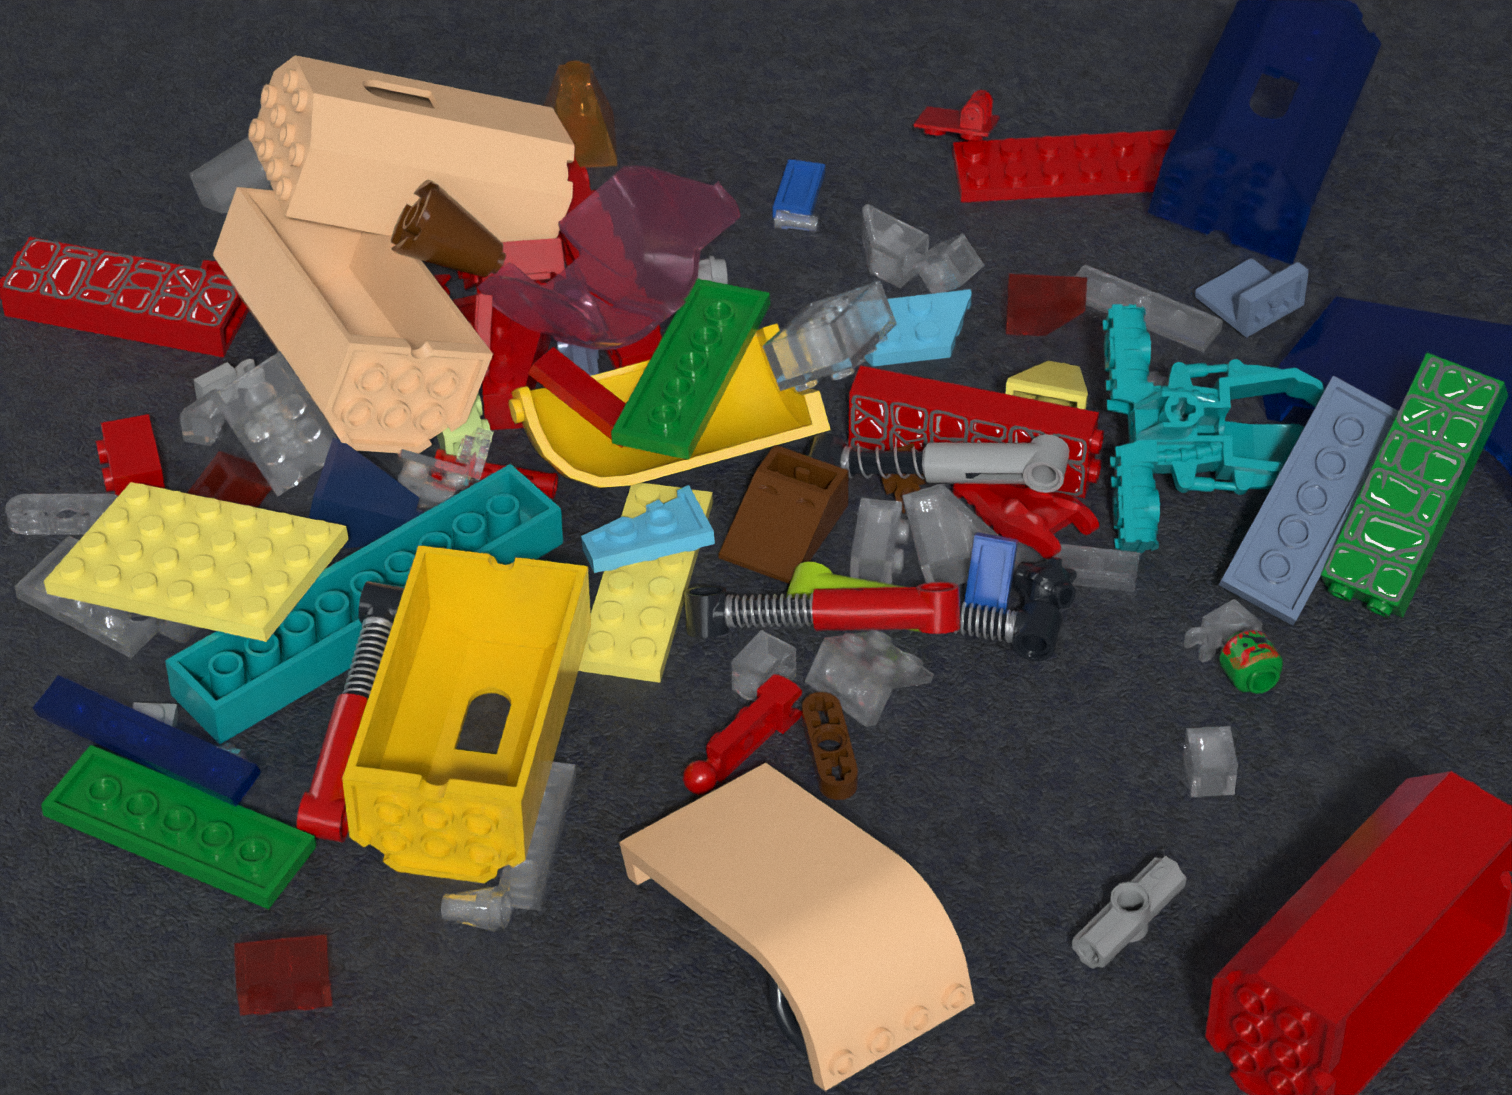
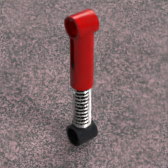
(928, 607)
(324, 807)

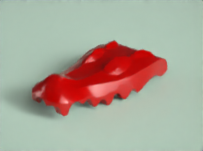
(1028, 514)

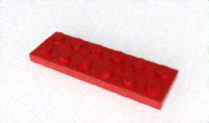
(1059, 165)

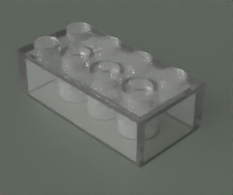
(830, 337)

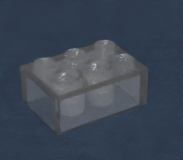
(277, 422)

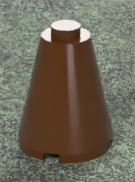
(446, 234)

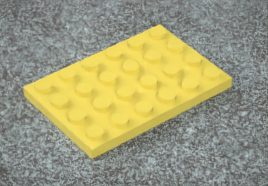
(197, 561)

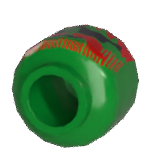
(1251, 661)

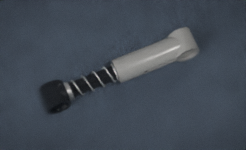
(1037, 463)

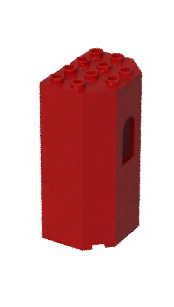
(1368, 943)

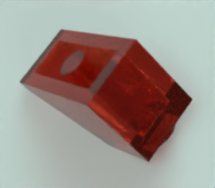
(1043, 303)
(232, 481)

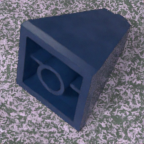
(360, 497)

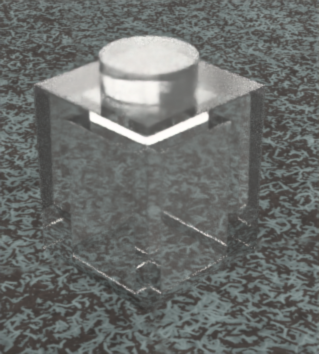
(948, 264)
(759, 661)
(1210, 761)

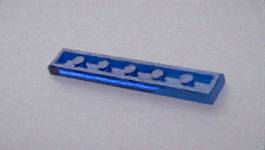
(147, 740)

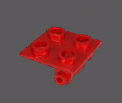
(972, 122)

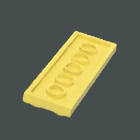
(640, 602)

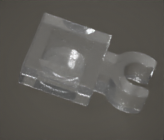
(1219, 626)

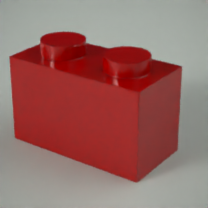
(130, 454)

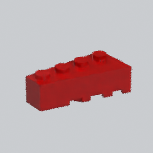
(514, 353)

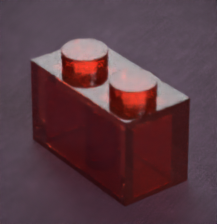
(283, 975)

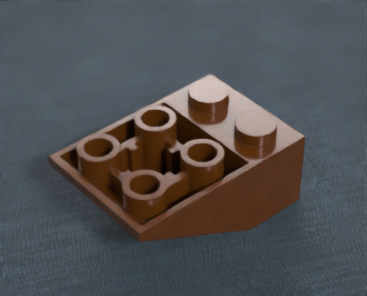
(786, 513)

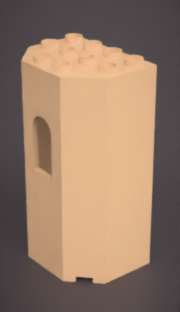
(360, 142)
(356, 324)

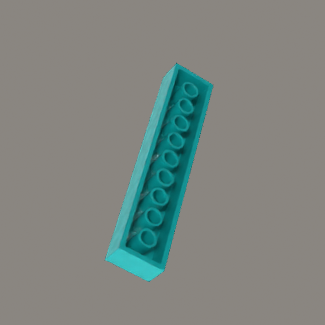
(240, 680)

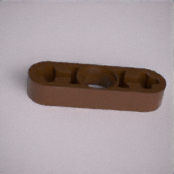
(825, 760)

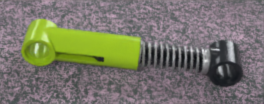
(1030, 629)

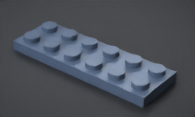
(1310, 502)

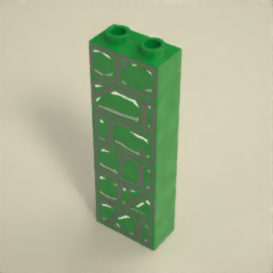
(1414, 486)

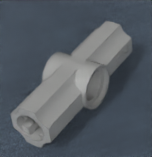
(1129, 912)

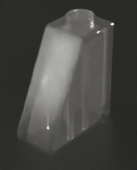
(943, 533)

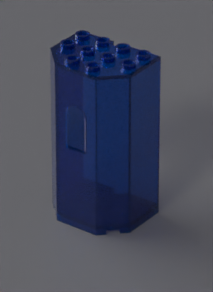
(1260, 173)

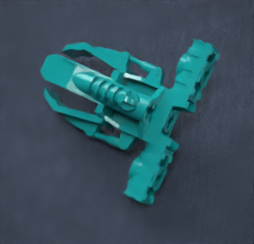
(1185, 427)

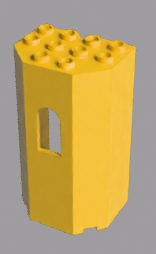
(456, 636)

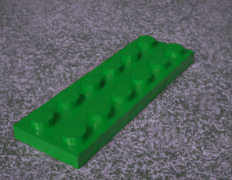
(691, 369)
(179, 826)

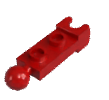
(745, 734)

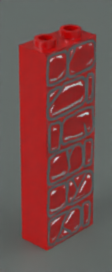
(123, 297)
(908, 409)

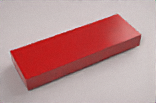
(578, 390)

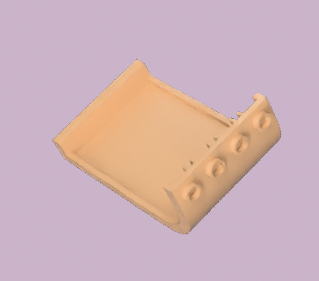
(820, 908)

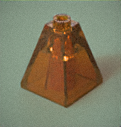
(584, 114)

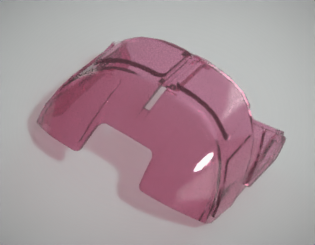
(635, 249)

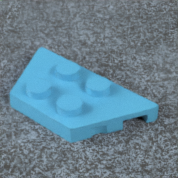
(923, 328)

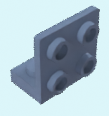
(1253, 296)

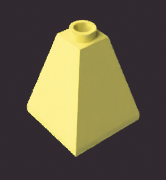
(1050, 383)

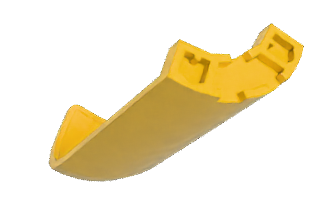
(747, 419)

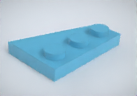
(654, 534)

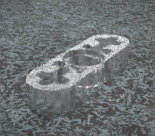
(38, 524)

